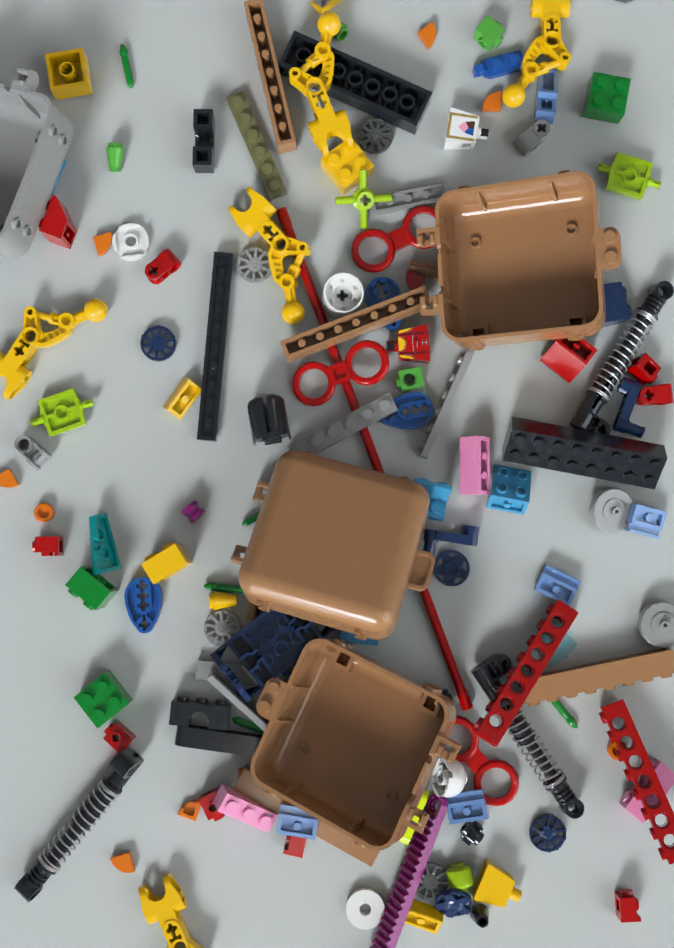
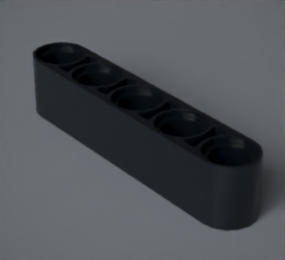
(217, 740)

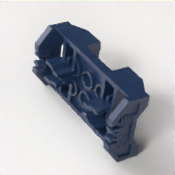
(268, 648)

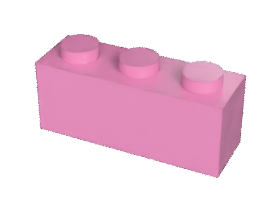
(474, 465)
(666, 778)
(243, 808)

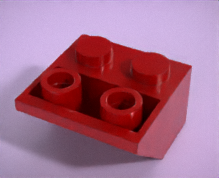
(57, 224)
(568, 357)

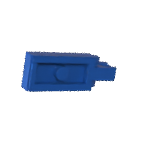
(499, 65)

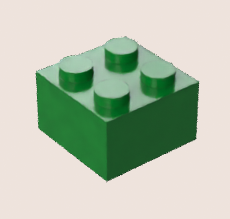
(606, 97)
(93, 590)
(103, 698)

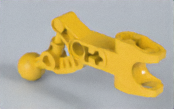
(549, 13)
(327, 122)
(258, 219)
(14, 363)
(166, 911)

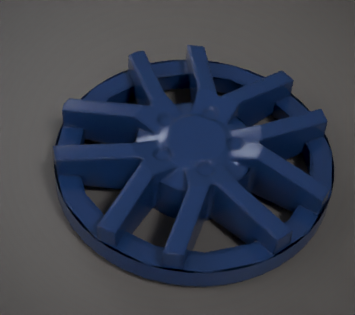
(547, 833)

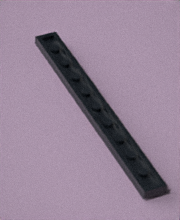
(215, 346)

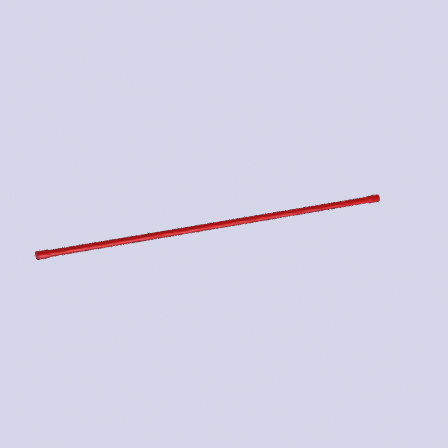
(461, 692)

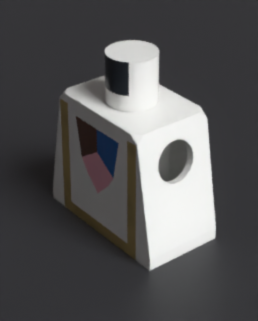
(463, 130)

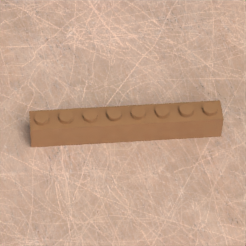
(270, 76)
(353, 325)
(602, 674)
(250, 789)

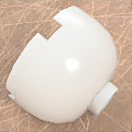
(448, 778)

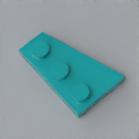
(103, 547)

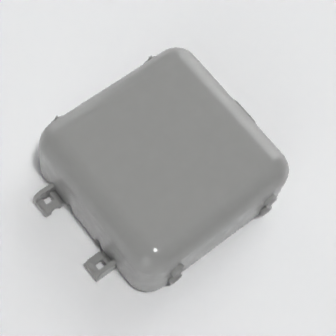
(32, 151)

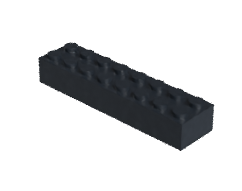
(363, 85)
(584, 453)

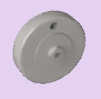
(610, 510)
(657, 624)

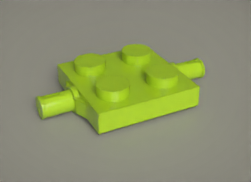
(629, 176)
(62, 412)

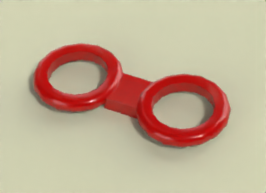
(394, 240)
(340, 373)
(480, 764)

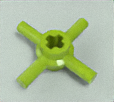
(368, 203)

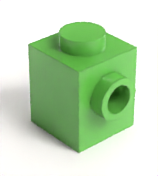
(489, 33)

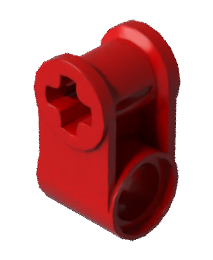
(164, 265)
(656, 395)

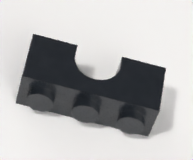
(204, 140)
(217, 712)

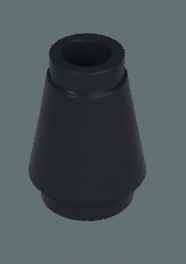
(480, 915)

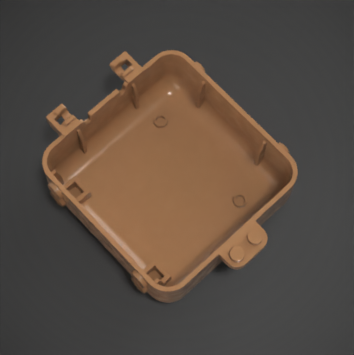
(521, 261)
(336, 545)
(352, 742)

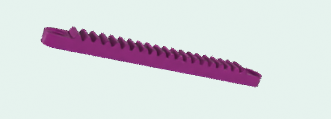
(410, 876)

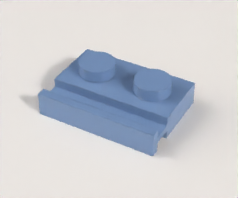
(645, 520)
(557, 585)
(467, 807)
(296, 822)

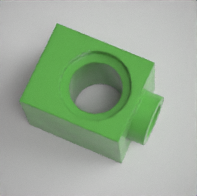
(417, 375)

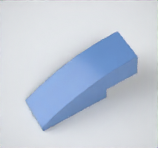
(546, 96)

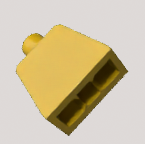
(494, 885)

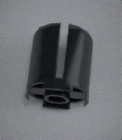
(259, 422)

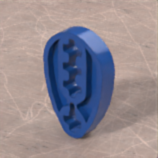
(390, 287)
(412, 421)
(133, 600)

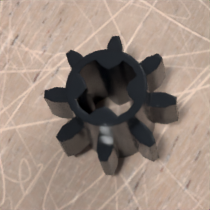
(472, 833)

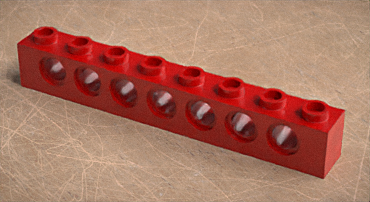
(565, 616)
(645, 767)

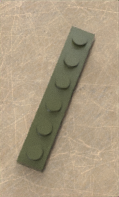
(256, 145)

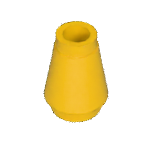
(221, 600)

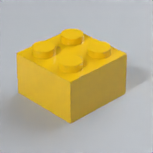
(69, 73)
(344, 166)
(166, 563)

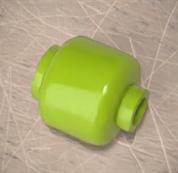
(459, 876)

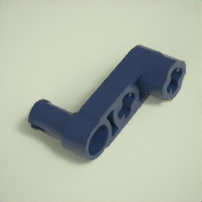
(622, 424)
(468, 537)

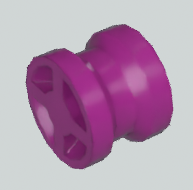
(193, 511)

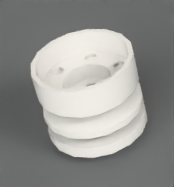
(343, 284)

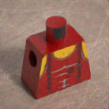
(411, 345)

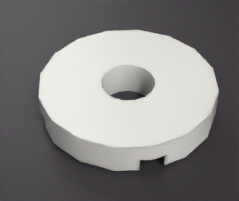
(134, 252)
(369, 919)

